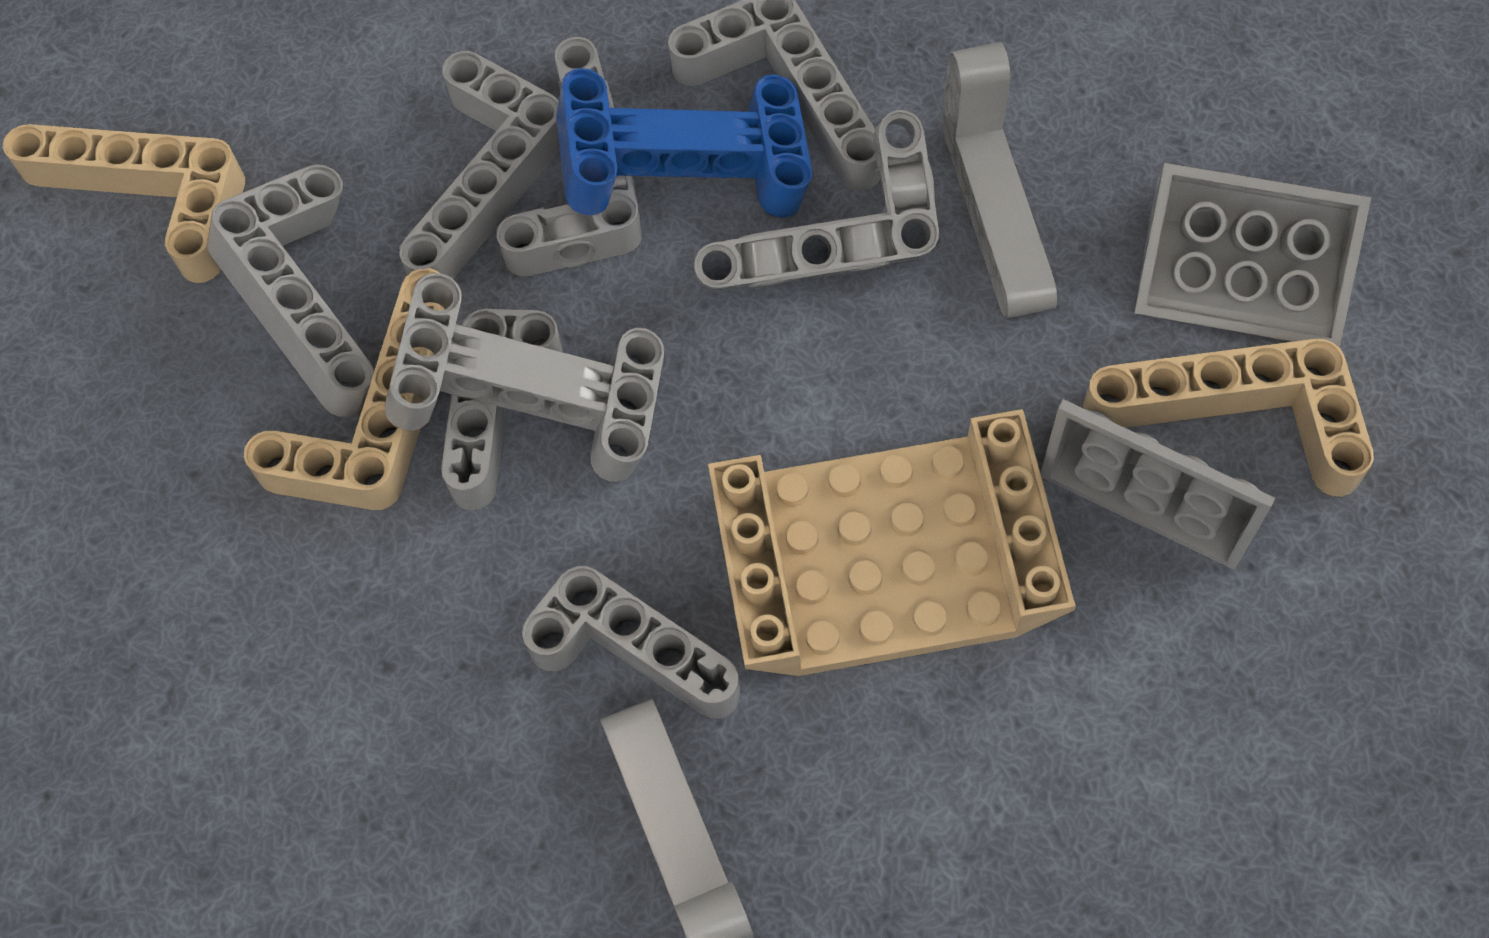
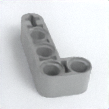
(465, 414)
(638, 649)

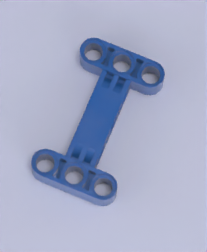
(613, 142)

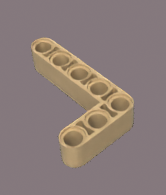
(184, 167)
(1243, 392)
(353, 461)

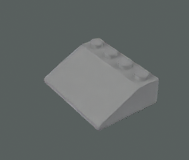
(1250, 254)
(1153, 484)

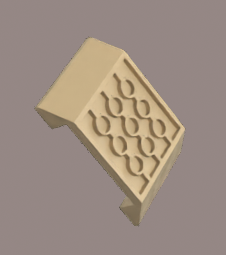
(890, 551)

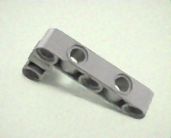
(559, 234)
(850, 242)

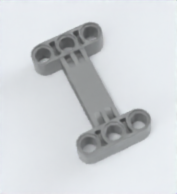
(526, 378)

